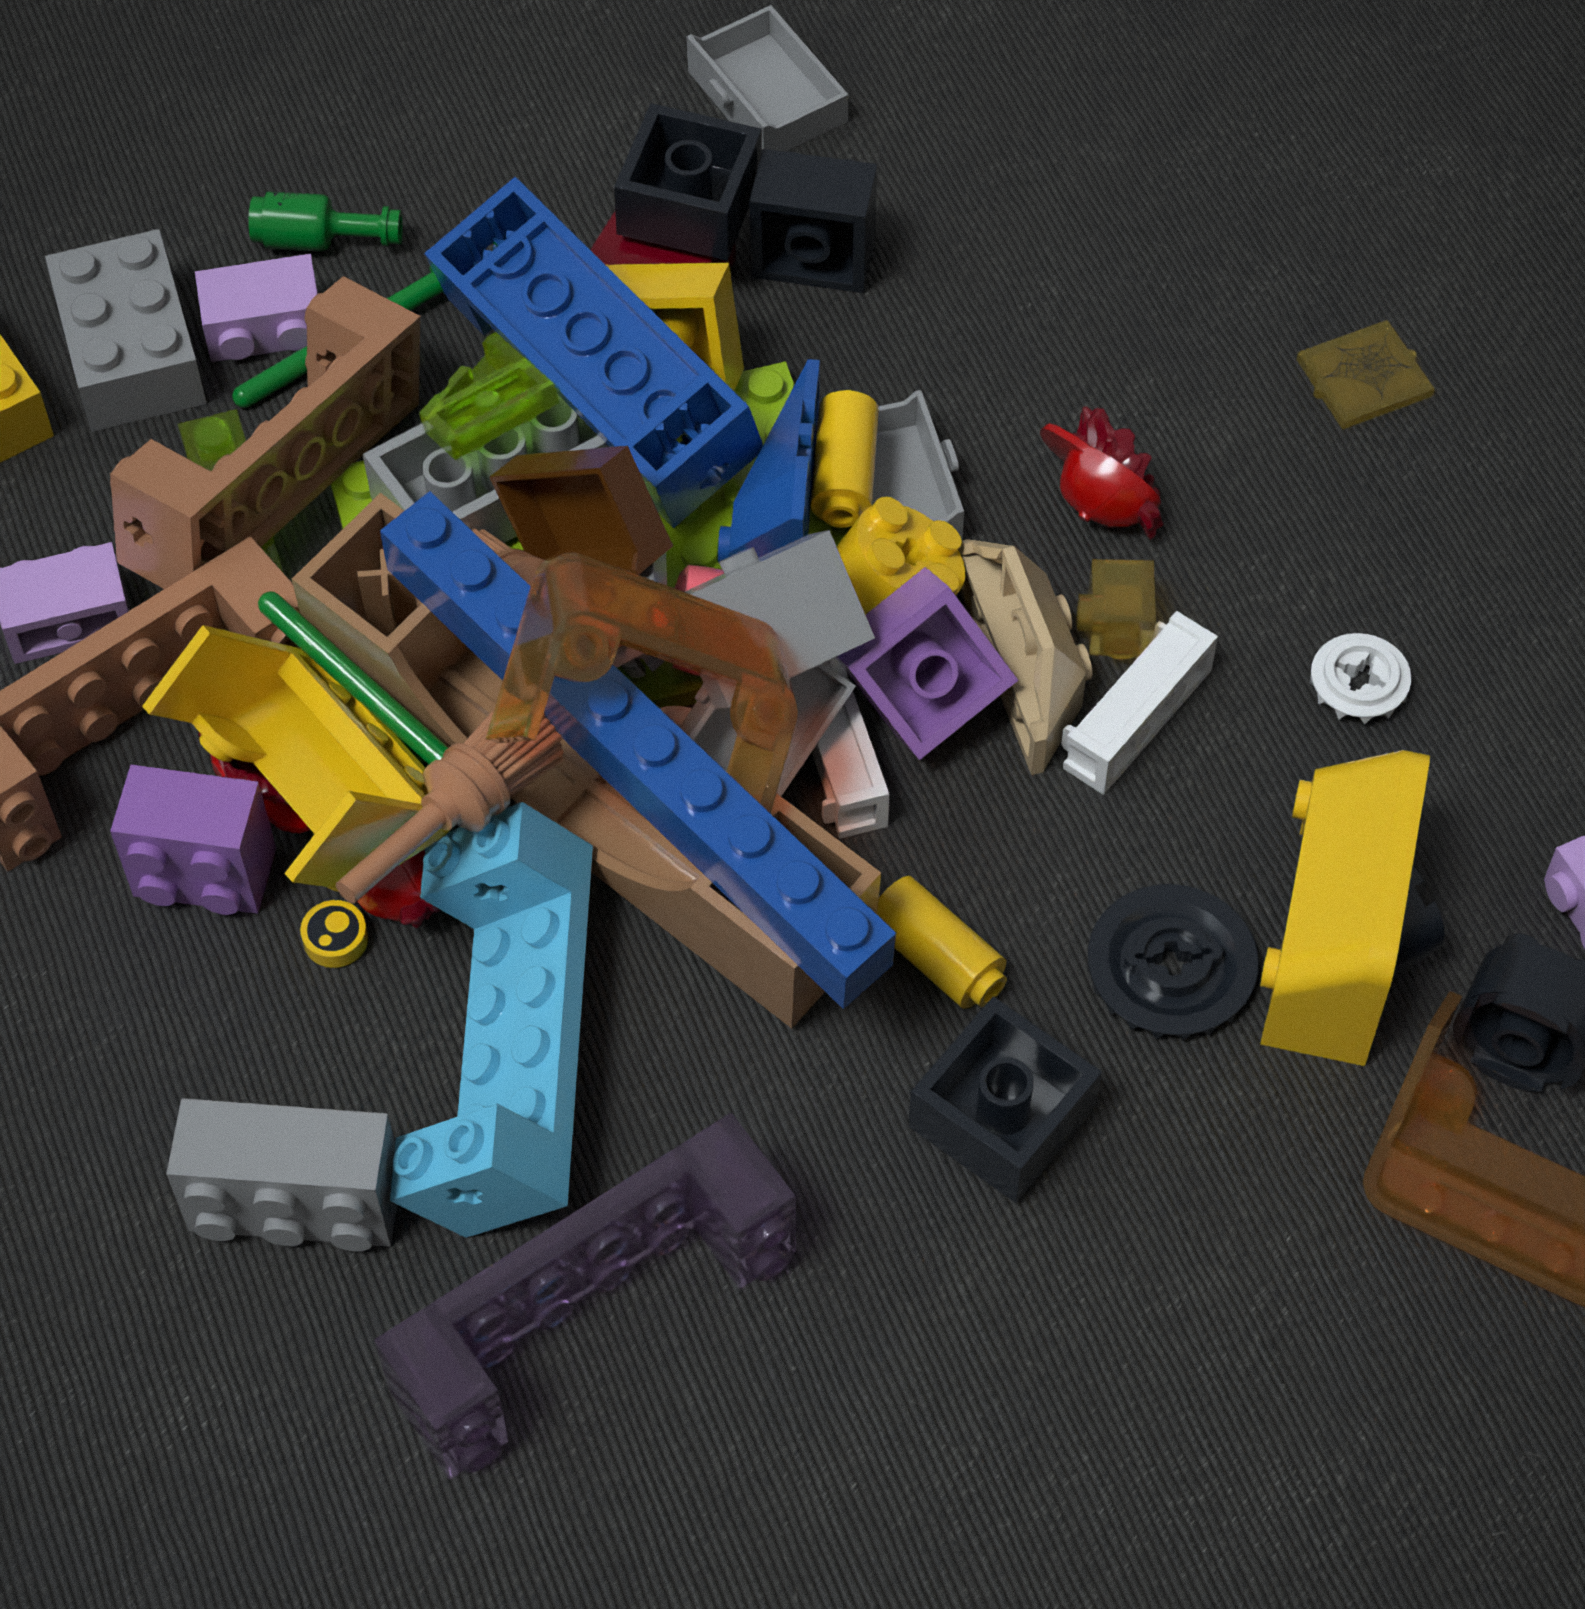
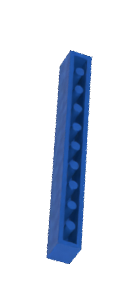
(651, 763)

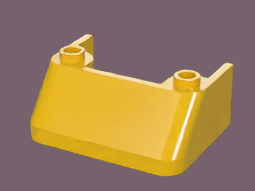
(305, 736)
(1345, 905)

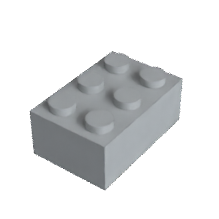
(125, 330)
(284, 1173)

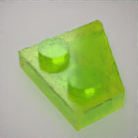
(487, 400)

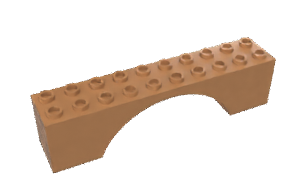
(452, 691)

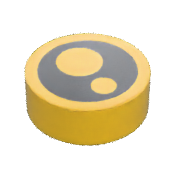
(334, 933)

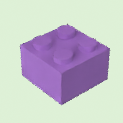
(926, 664)
(194, 839)

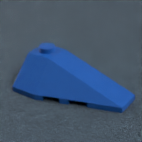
(778, 489)

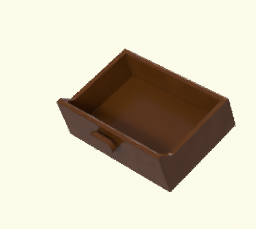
(583, 505)

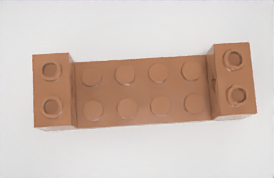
(359, 387)
(109, 678)

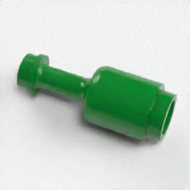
(297, 219)

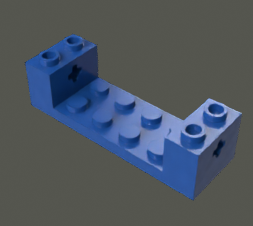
(598, 347)

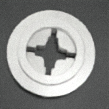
(1343, 659)

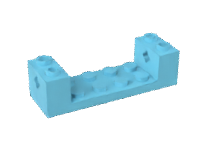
(511, 1143)

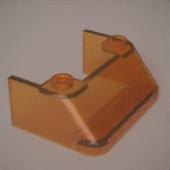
(588, 607)
(1471, 1183)

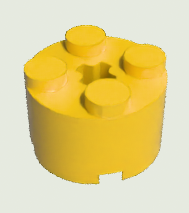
(893, 545)

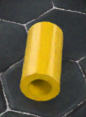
(844, 457)
(942, 944)

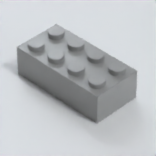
(416, 464)

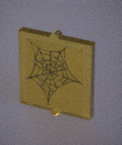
(1365, 374)

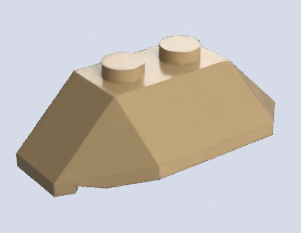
(1032, 635)

